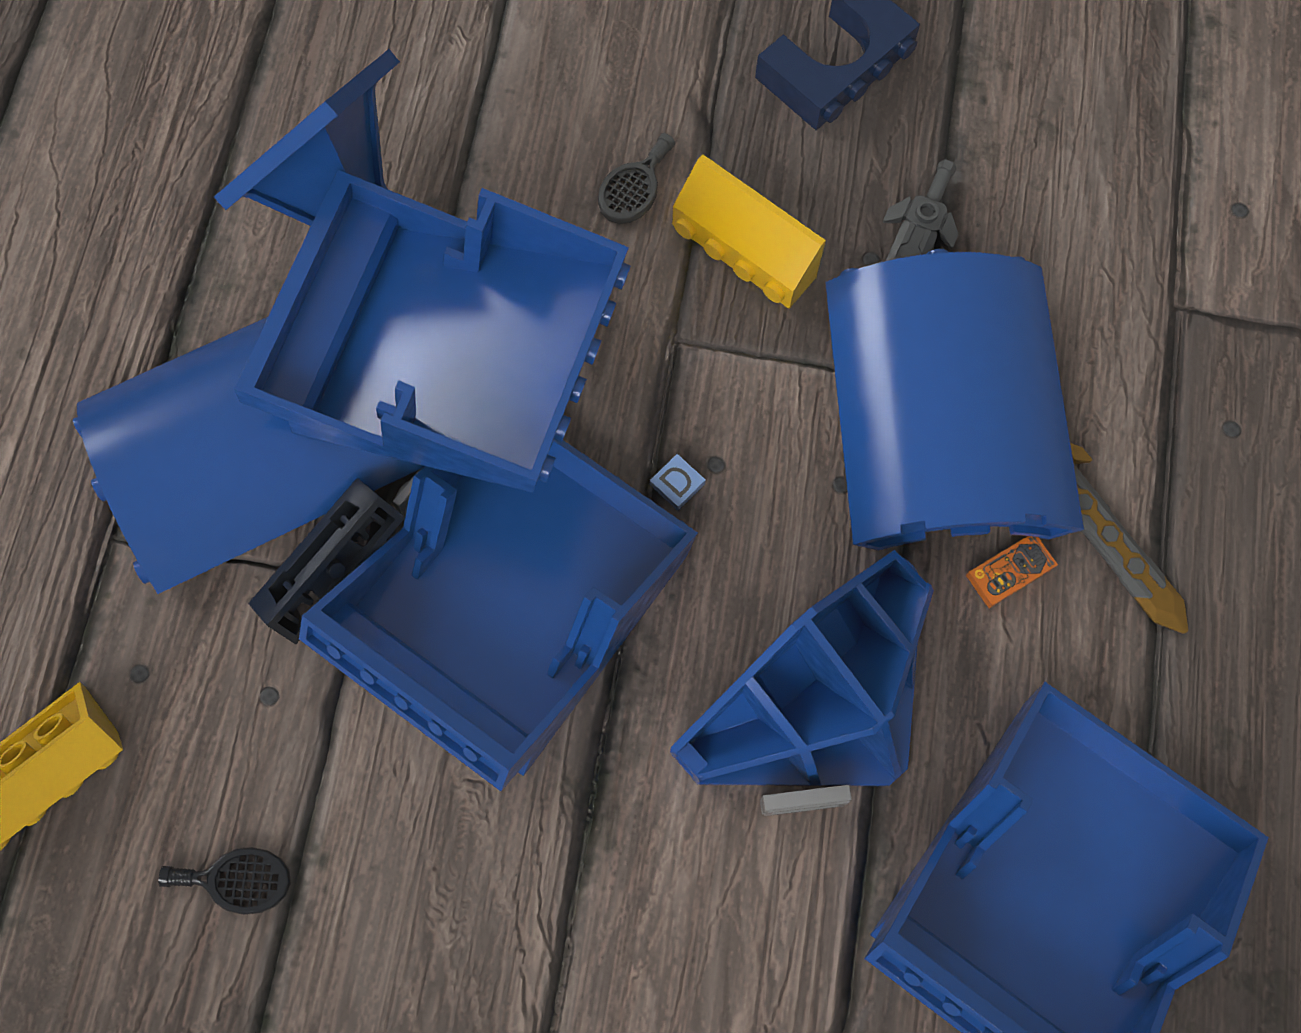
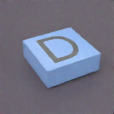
(677, 482)

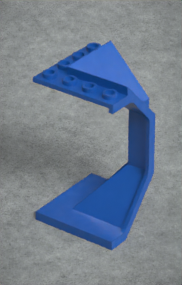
(332, 138)

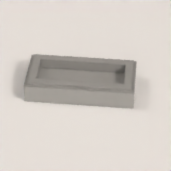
(805, 800)

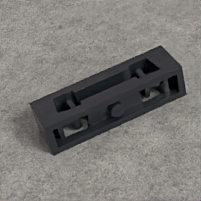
(325, 557)

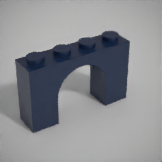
(821, 90)

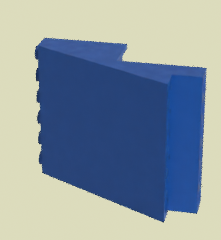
(435, 331)
(499, 605)
(1069, 885)

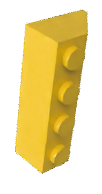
(747, 232)
(52, 758)

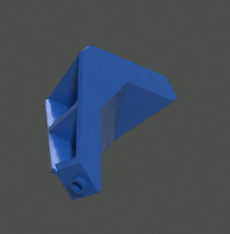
(825, 696)

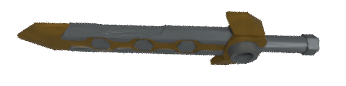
(1125, 557)

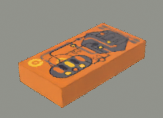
(1011, 570)

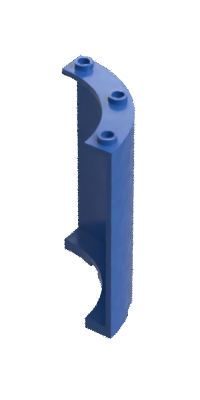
(950, 399)
(202, 472)

